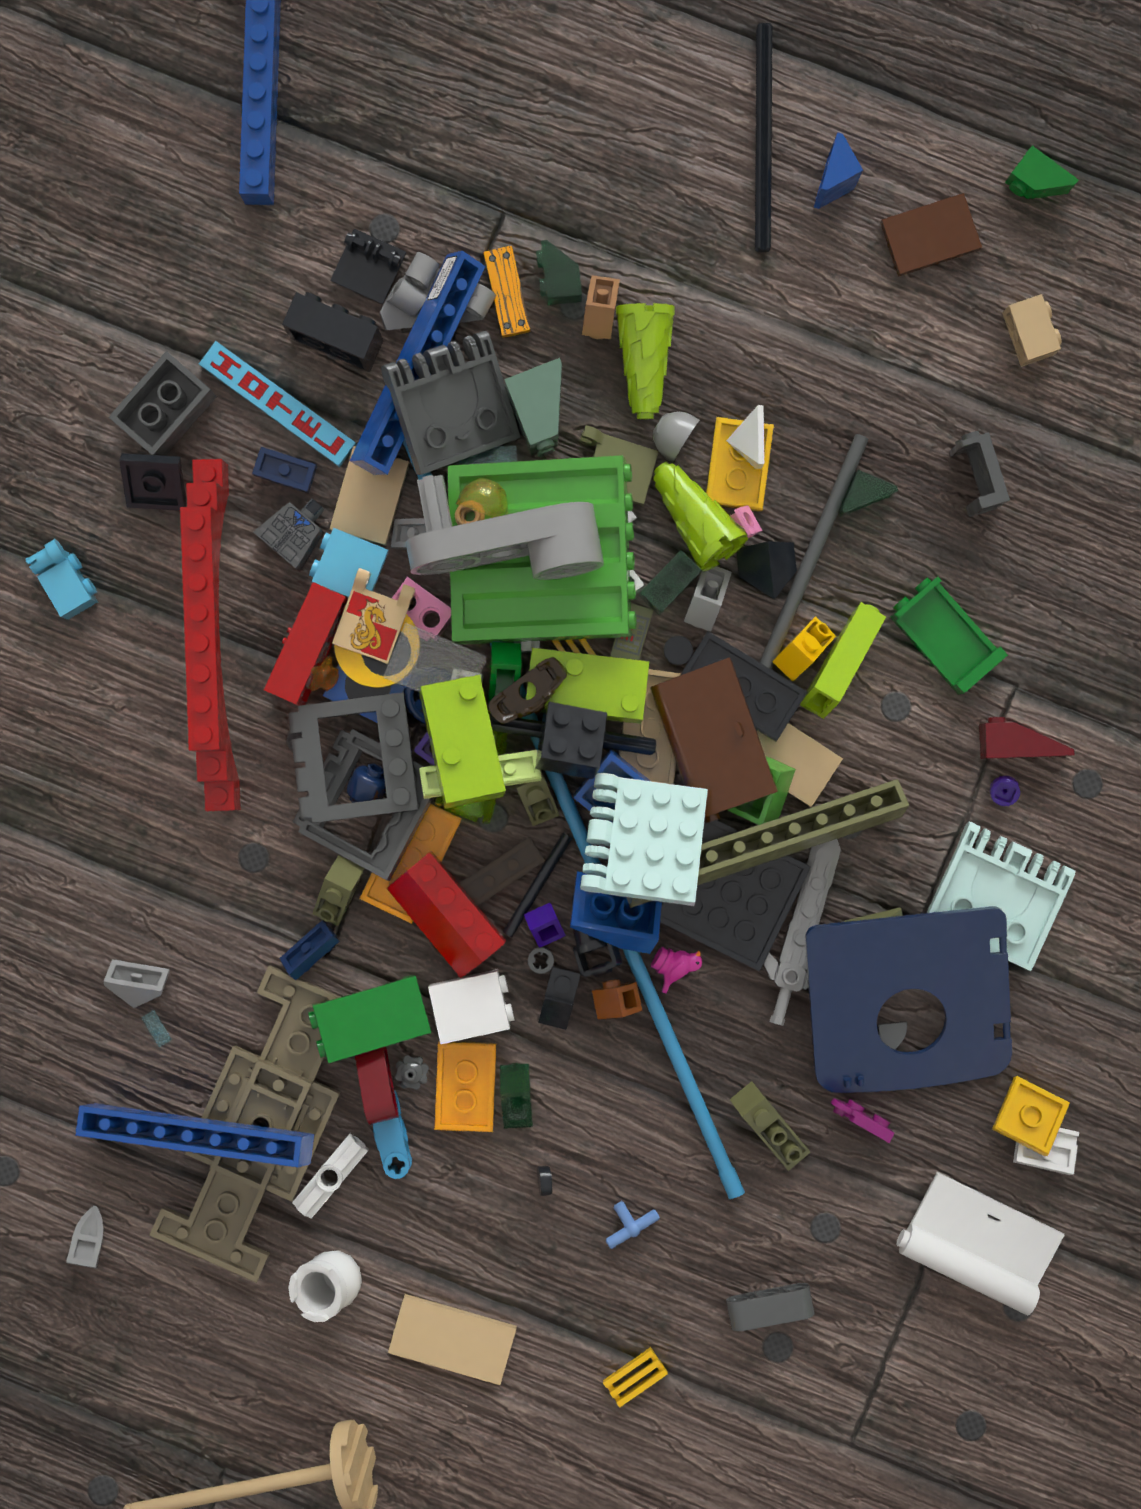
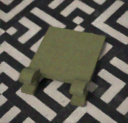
(640, 457)

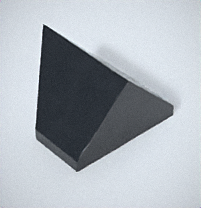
(767, 565)

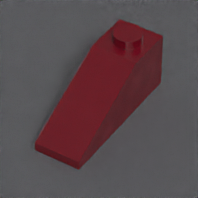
(1013, 740)

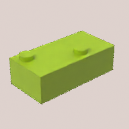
(598, 683)
(462, 741)

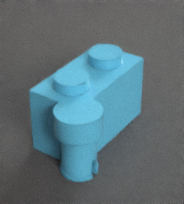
(62, 579)

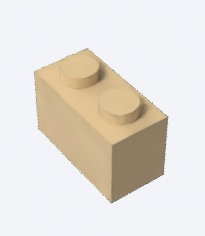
(1032, 330)

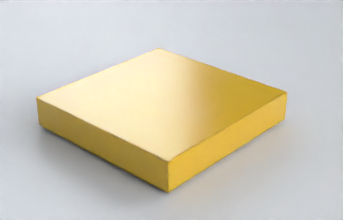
(1031, 1116)

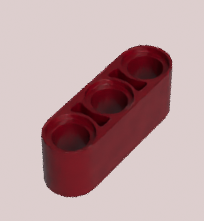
(376, 1086)

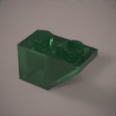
(561, 276)

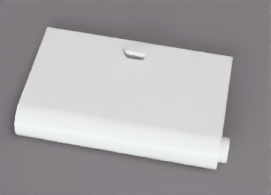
(986, 1254)

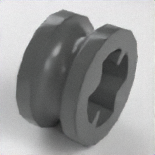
(531, 959)

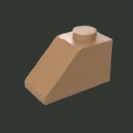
(600, 307)

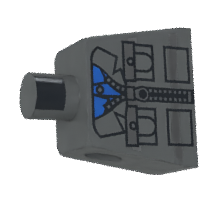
(293, 532)

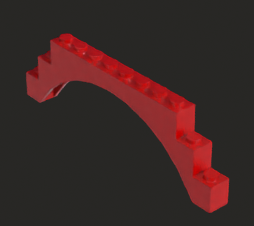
(206, 707)

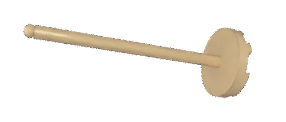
(348, 1468)

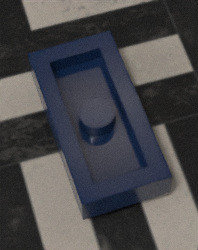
(284, 470)
(309, 950)

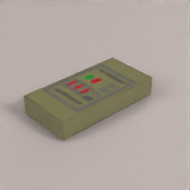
(632, 646)

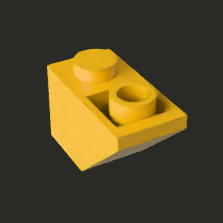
(804, 648)

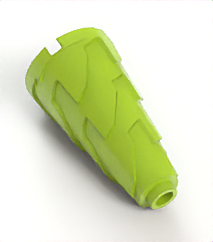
(645, 340)
(698, 519)

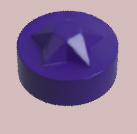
(1005, 790)

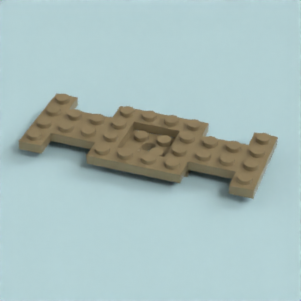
(251, 1088)

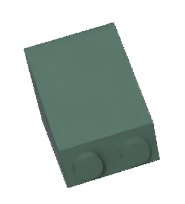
(536, 404)

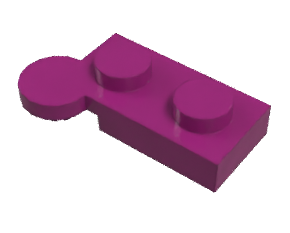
(854, 1111)

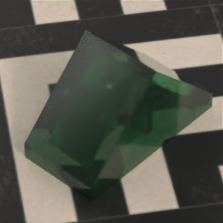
(865, 491)

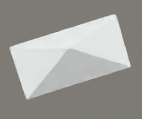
(749, 438)

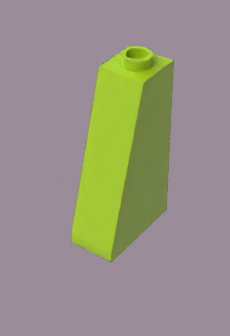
(843, 660)

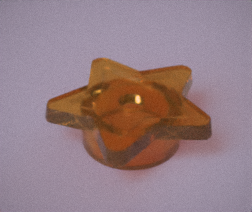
(324, 675)

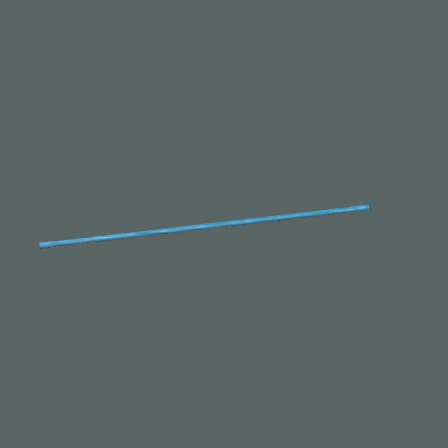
(726, 1171)

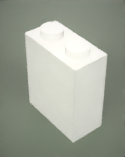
(470, 1006)

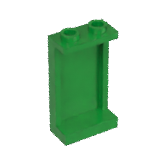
(946, 636)
(369, 1019)

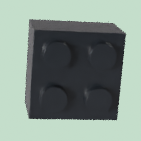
(571, 740)

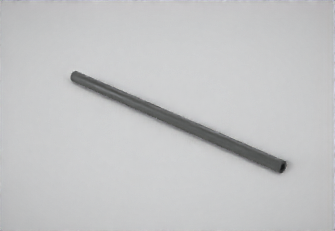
(814, 550)

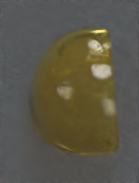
(484, 497)

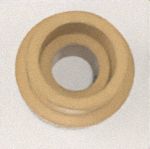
(460, 515)

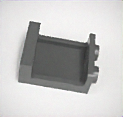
(985, 470)

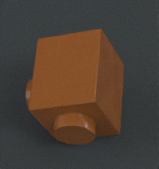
(616, 999)

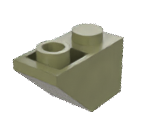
(537, 801)
(338, 890)

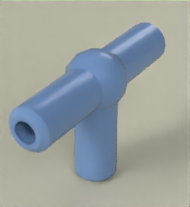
(631, 1227)

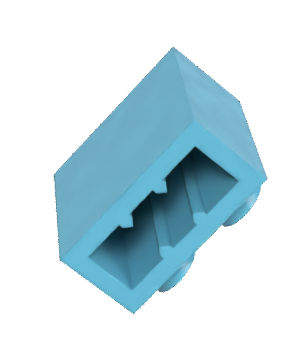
(343, 558)

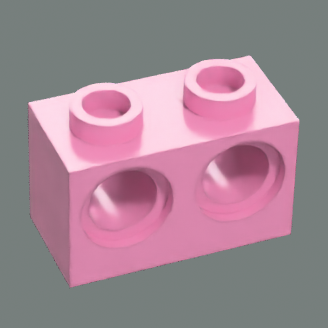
(426, 604)

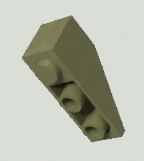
(769, 1126)

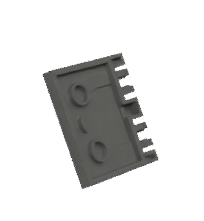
(456, 407)

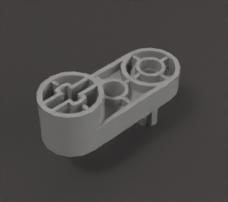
(557, 538)

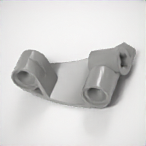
(412, 290)

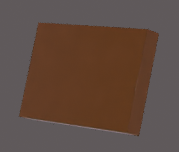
(931, 234)

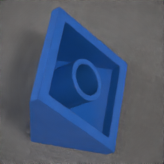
(840, 173)

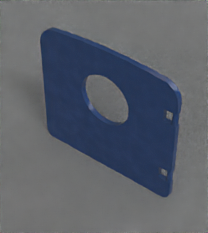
(865, 962)

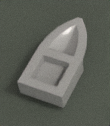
(87, 1240)

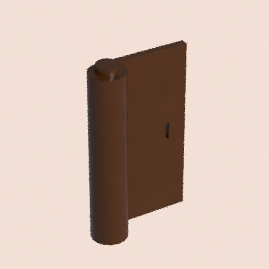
(704, 725)

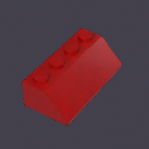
(446, 914)

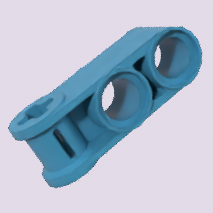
(393, 1142)

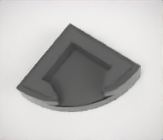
(892, 1033)

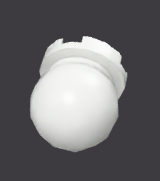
(325, 1285)

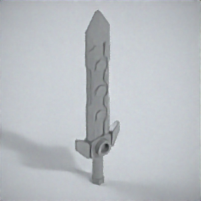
(791, 971)

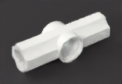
(318, 1188)

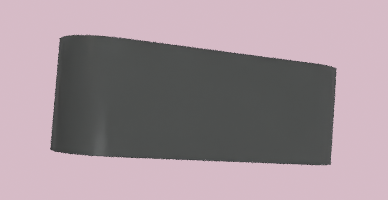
(770, 1307)

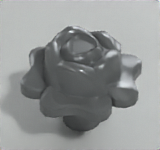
(411, 1072)

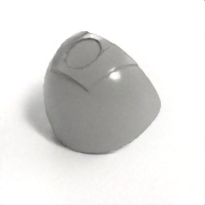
(673, 432)

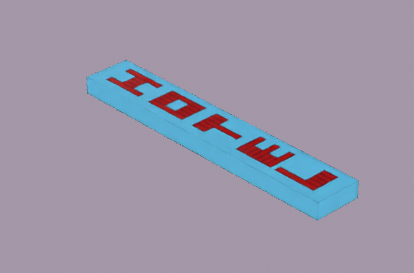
(277, 404)

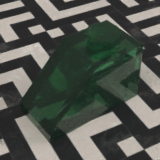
(516, 1095)

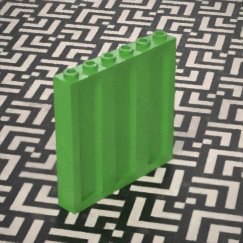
(505, 600)

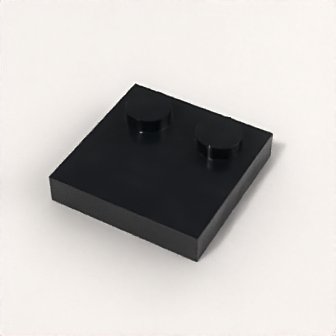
(152, 481)

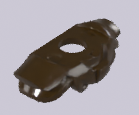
(510, 705)

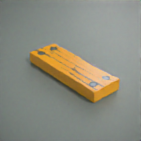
(508, 291)

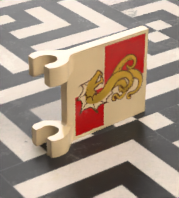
(372, 620)

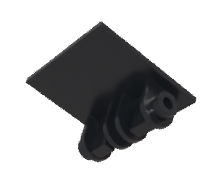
(368, 266)

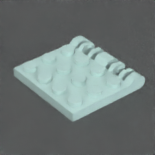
(651, 840)
(985, 881)

